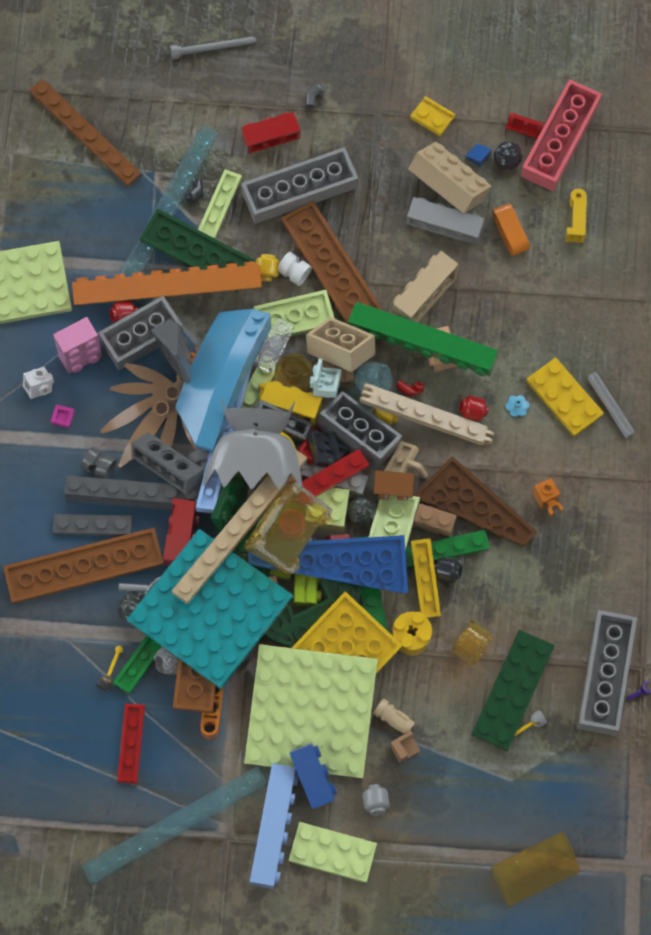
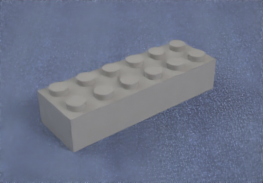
(299, 185)
(607, 673)

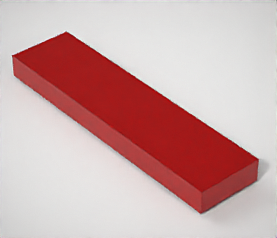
(131, 743)

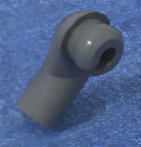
(312, 93)

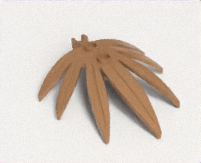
(163, 406)

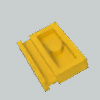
(432, 116)

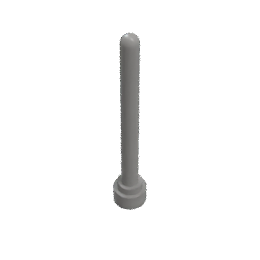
(178, 51)

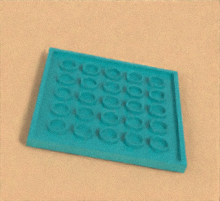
(219, 622)

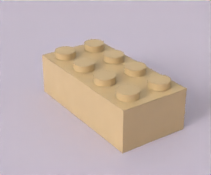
(449, 177)
(426, 288)

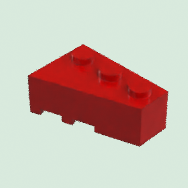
(181, 528)

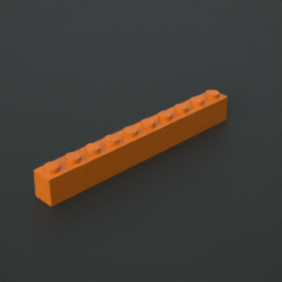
(167, 284)

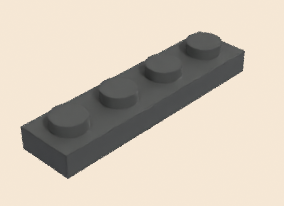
(92, 525)

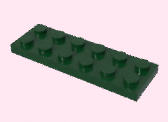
(189, 244)
(513, 690)

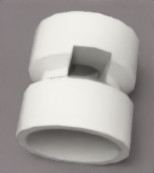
(294, 269)

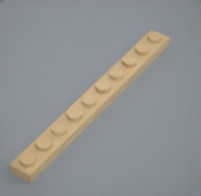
(229, 537)

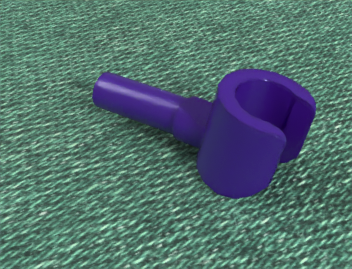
(642, 690)

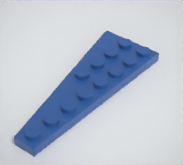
(356, 561)

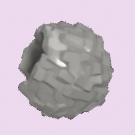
(166, 662)

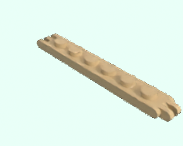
(426, 415)

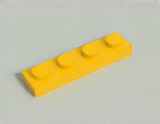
(425, 578)

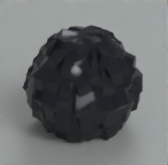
(507, 155)

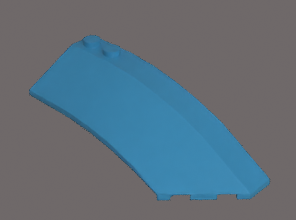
(220, 373)

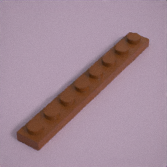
(85, 132)

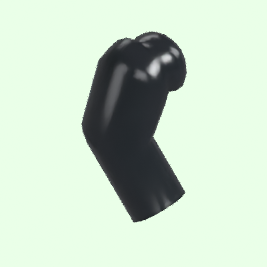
(197, 192)

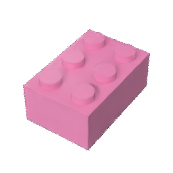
(78, 345)

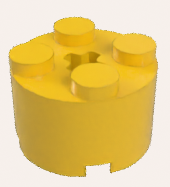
(417, 624)

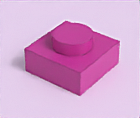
(62, 416)

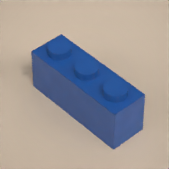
(313, 775)

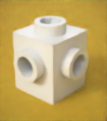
(37, 382)

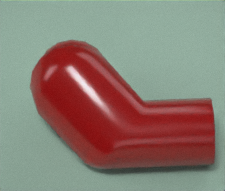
(411, 390)

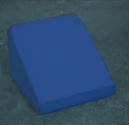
(479, 154)

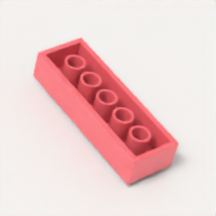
(561, 135)

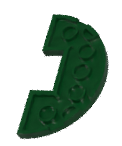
(290, 628)

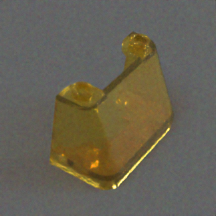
(287, 527)

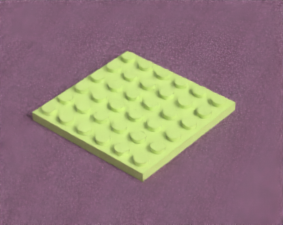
(308, 700)

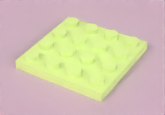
(32, 282)

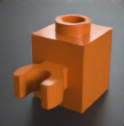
(547, 495)

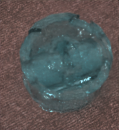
(373, 374)

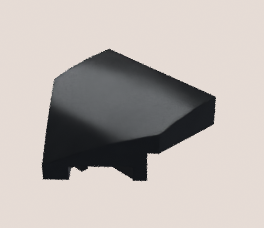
(325, 448)

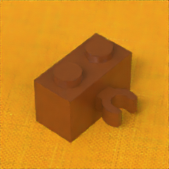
(394, 484)

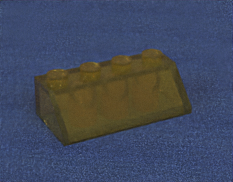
(535, 869)

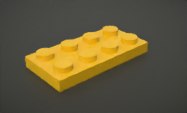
(564, 397)

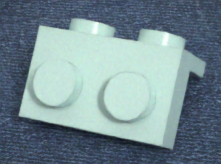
(325, 380)

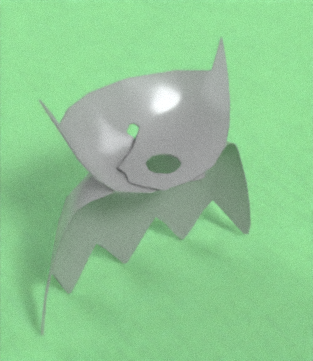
(253, 454)

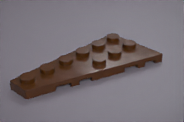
(463, 494)

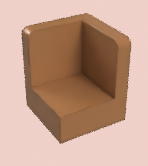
(404, 747)

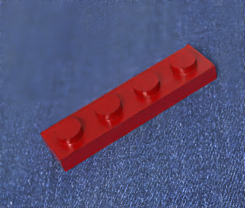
(336, 473)

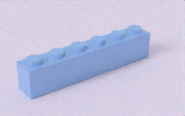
(272, 827)

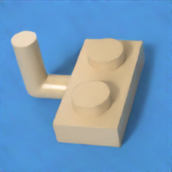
(403, 460)

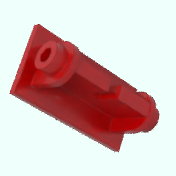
(524, 125)

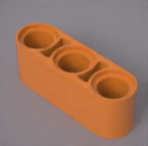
(510, 229)
(212, 718)

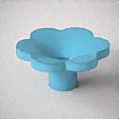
(517, 409)

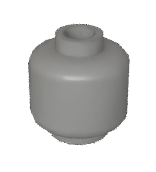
(375, 800)

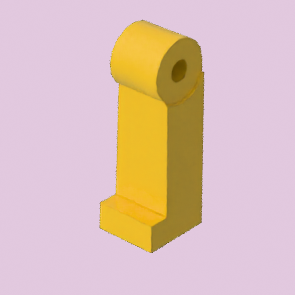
(578, 202)

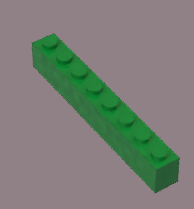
(424, 339)

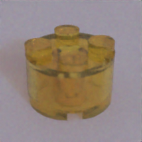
(294, 364)
(471, 642)

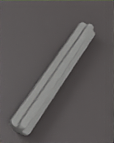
(611, 405)

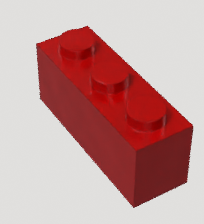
(271, 132)

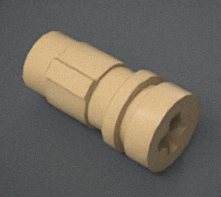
(394, 717)

